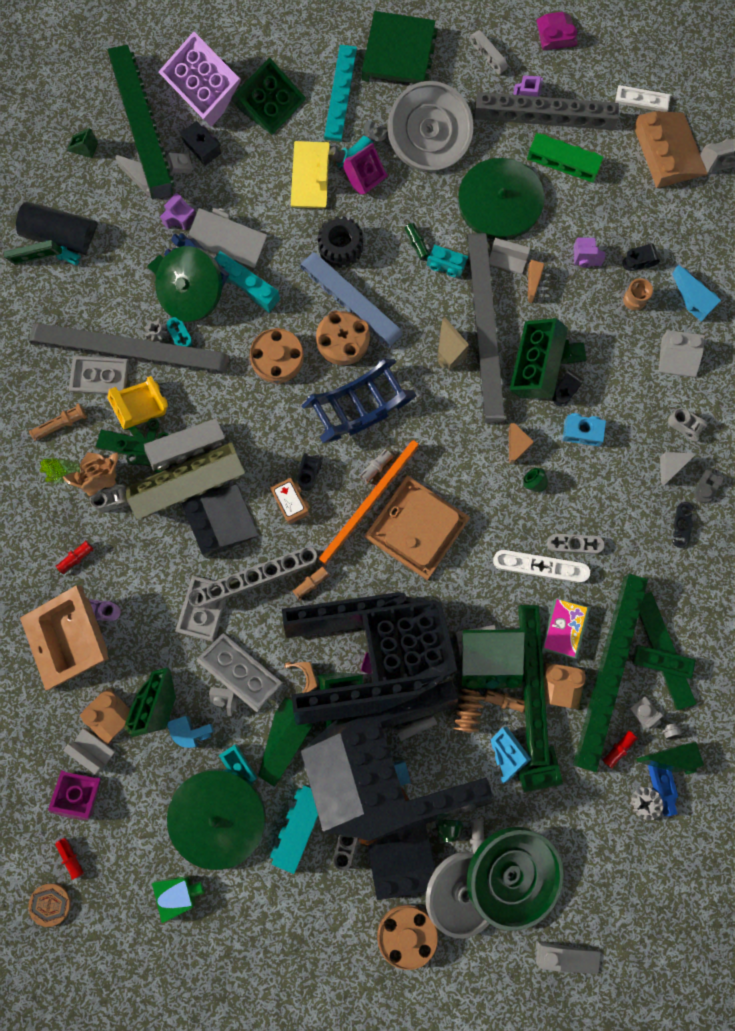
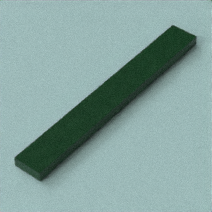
(534, 687)

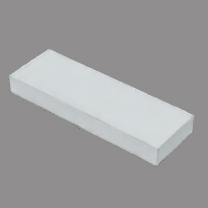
(642, 98)

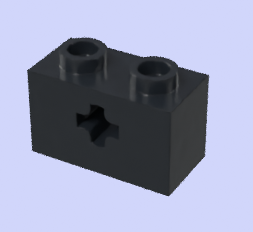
(201, 143)

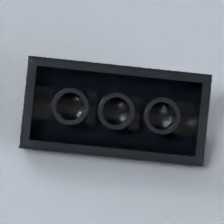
(63, 228)

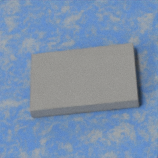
(98, 374)
(202, 621)

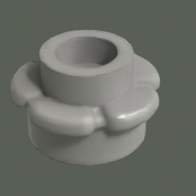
(672, 731)

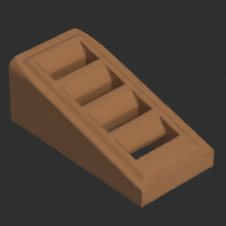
(534, 275)

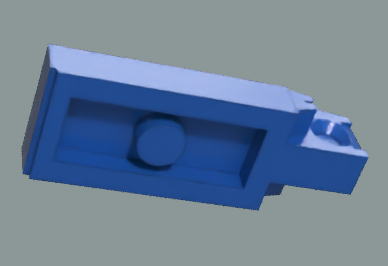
(664, 785)

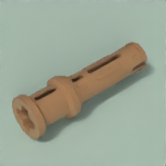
(66, 418)

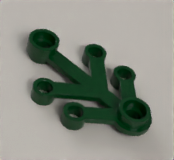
(140, 447)

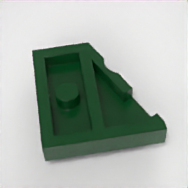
(541, 777)

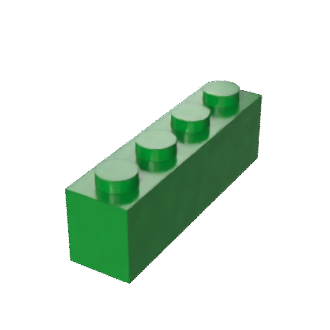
(565, 157)

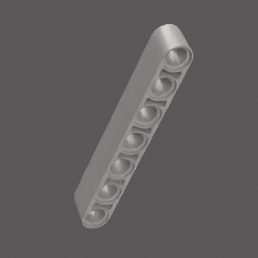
(245, 584)

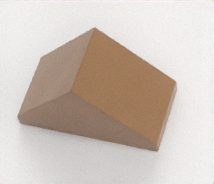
(518, 443)

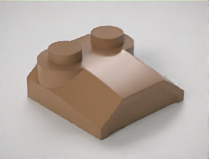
(563, 685)
(106, 715)

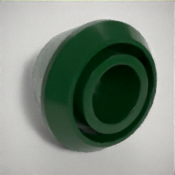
(535, 480)
(449, 829)

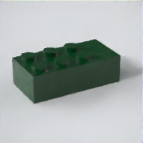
(539, 358)

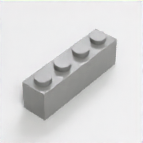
(184, 444)

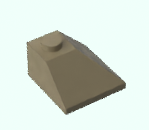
(451, 347)

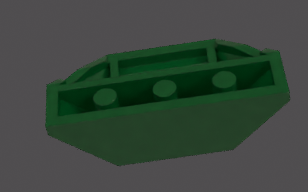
(152, 704)

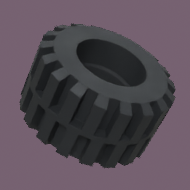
(340, 228)

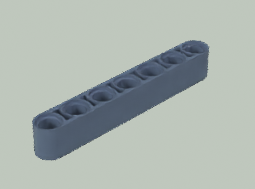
(351, 298)

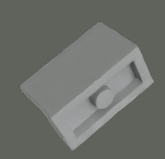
(508, 256)
(90, 751)

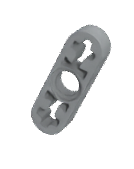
(487, 49)
(589, 549)

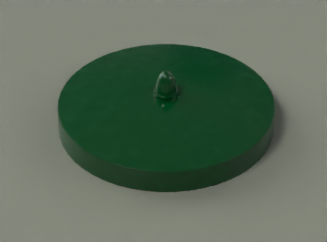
(501, 198)
(216, 819)
(515, 878)

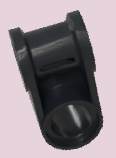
(641, 257)
(568, 386)
(309, 468)

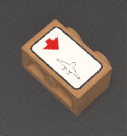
(290, 501)

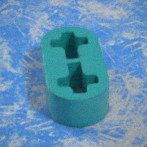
(183, 332)

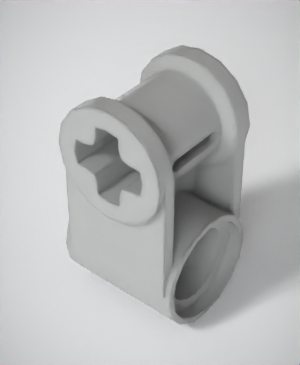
(690, 426)
(111, 498)

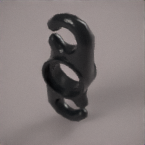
(679, 515)

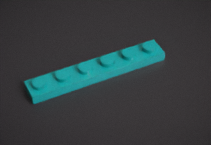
(340, 93)

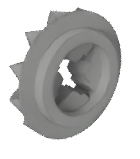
(655, 807)

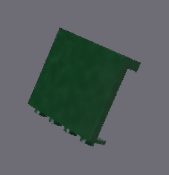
(399, 48)

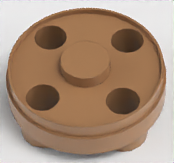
(342, 337)
(276, 355)
(407, 937)

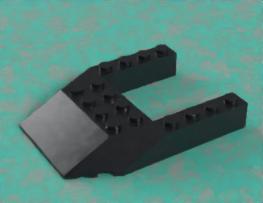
(405, 649)
(358, 783)

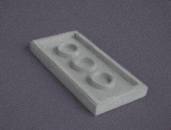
(231, 238)
(239, 672)

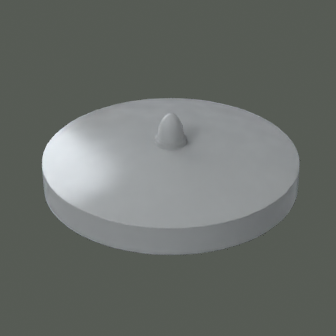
(430, 126)

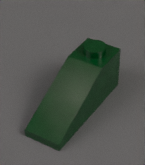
(675, 759)

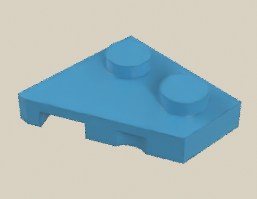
(508, 753)

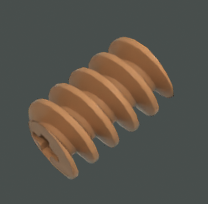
(469, 712)

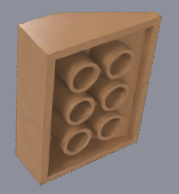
(669, 147)

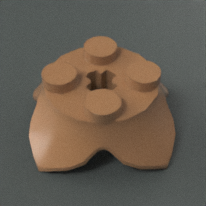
(94, 473)

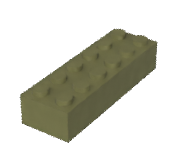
(184, 481)

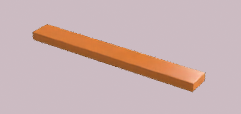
(368, 503)

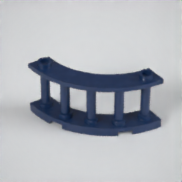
(366, 419)

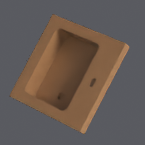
(419, 529)
(64, 637)

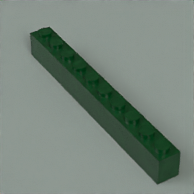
(140, 122)
(610, 673)

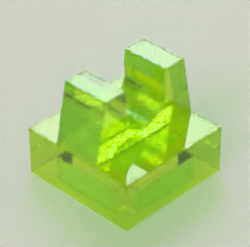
(52, 468)

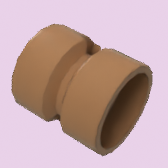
(638, 294)

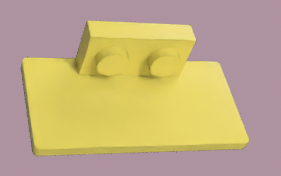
(310, 174)

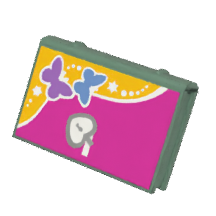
(565, 628)

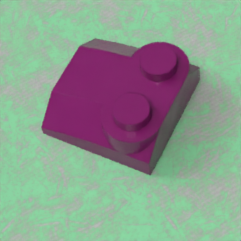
(556, 31)
(364, 169)
(74, 796)

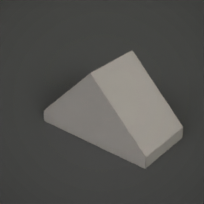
(671, 463)

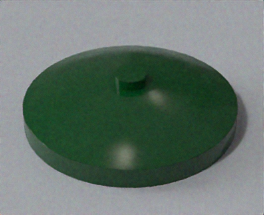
(188, 284)

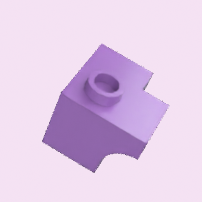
(529, 87)
(178, 213)
(587, 254)

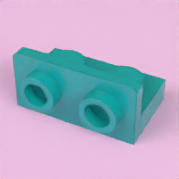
(447, 261)

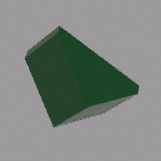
(83, 143)

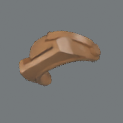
(311, 682)

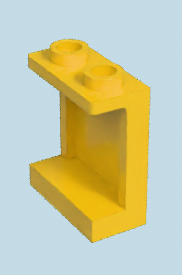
(137, 403)

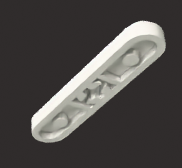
(559, 570)

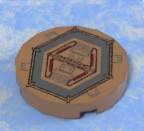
(49, 904)

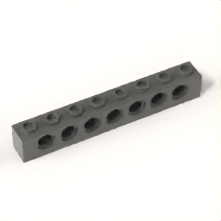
(546, 111)

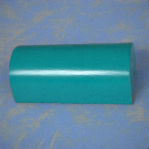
(236, 761)

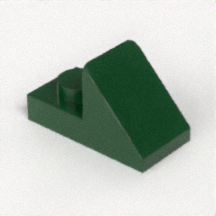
(573, 353)

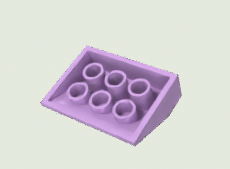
(201, 78)

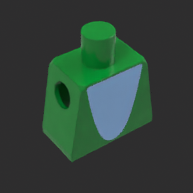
(175, 896)

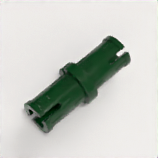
(417, 241)

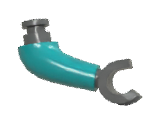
(340, 155)

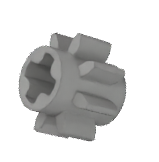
(158, 335)

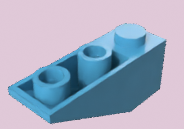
(695, 295)

